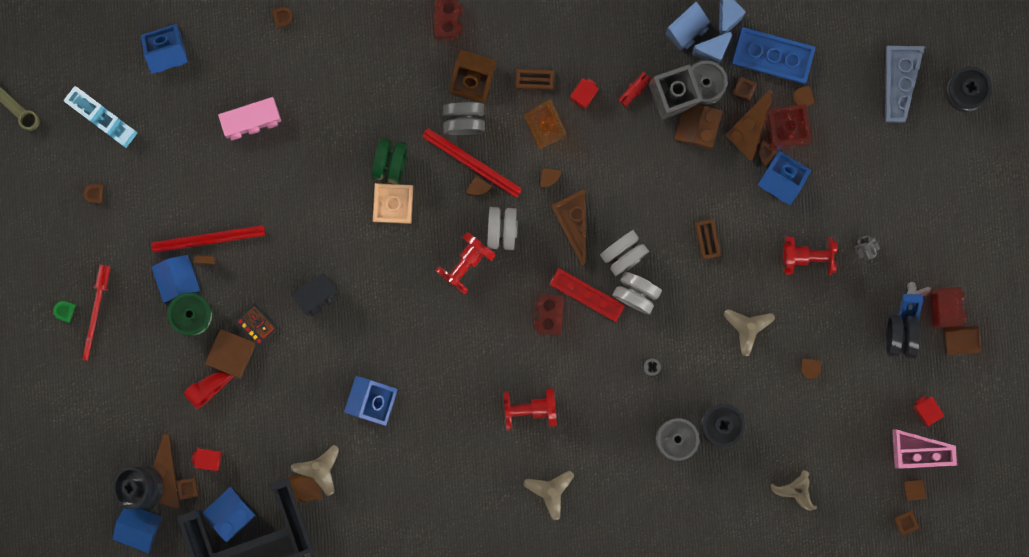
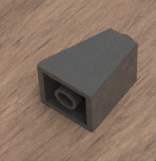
(675, 91)

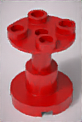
(802, 255)
(470, 257)
(537, 408)

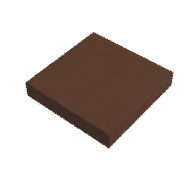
(230, 354)

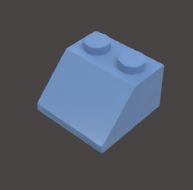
(688, 26)

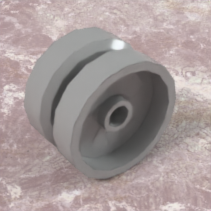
(502, 228)
(624, 253)
(638, 290)

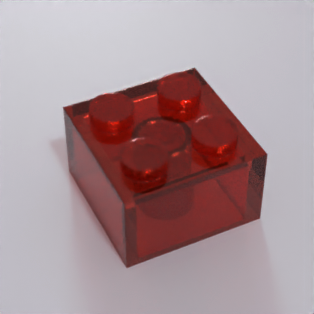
(788, 127)
(947, 308)

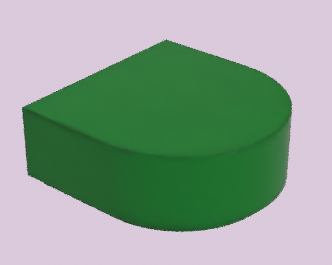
(64, 311)

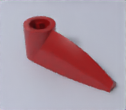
(203, 391)

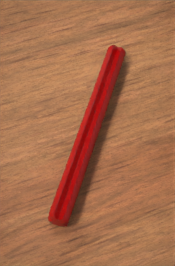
(472, 163)
(209, 238)

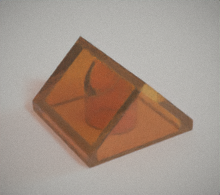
(545, 124)

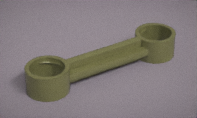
(17, 110)

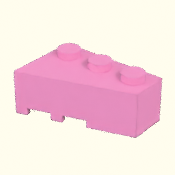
(917, 451)

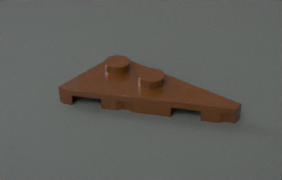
(747, 131)
(571, 217)
(165, 467)

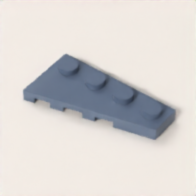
(901, 75)

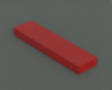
(587, 295)

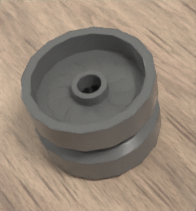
(715, 77)
(463, 118)
(680, 428)

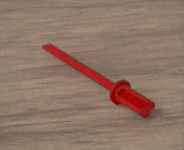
(101, 284)

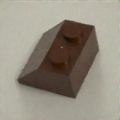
(472, 76)
(698, 126)

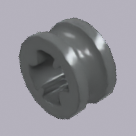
(658, 367)

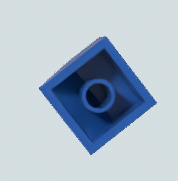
(163, 49)
(784, 178)
(370, 400)
(229, 514)

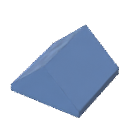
(730, 15)
(713, 48)

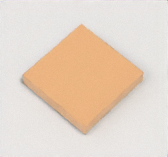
(393, 203)

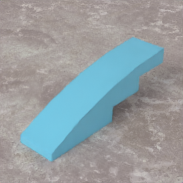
(100, 116)

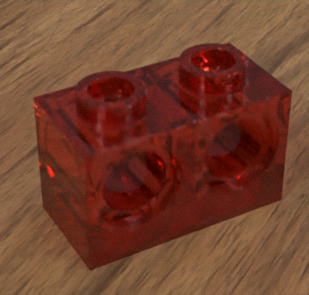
(443, 18)
(554, 315)

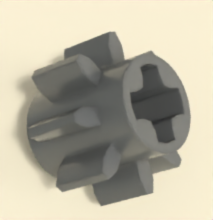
(867, 247)

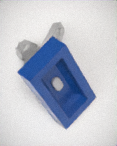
(912, 301)

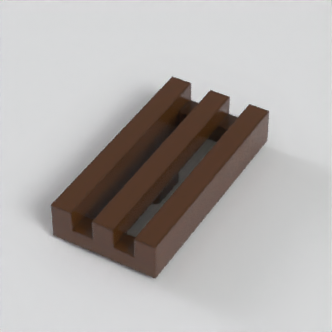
(530, 79)
(700, 240)

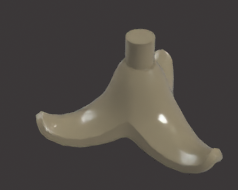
(748, 327)
(319, 469)
(798, 490)
(551, 491)

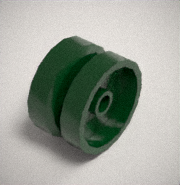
(390, 161)
(201, 317)

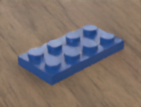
(773, 55)

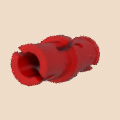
(634, 89)

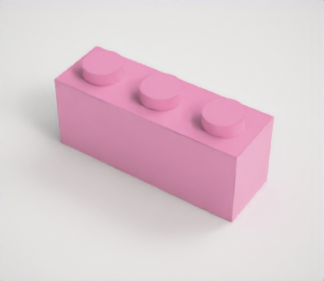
(250, 118)

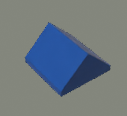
(175, 277)
(137, 528)

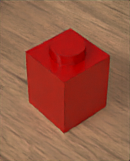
(584, 93)
(928, 410)
(207, 459)

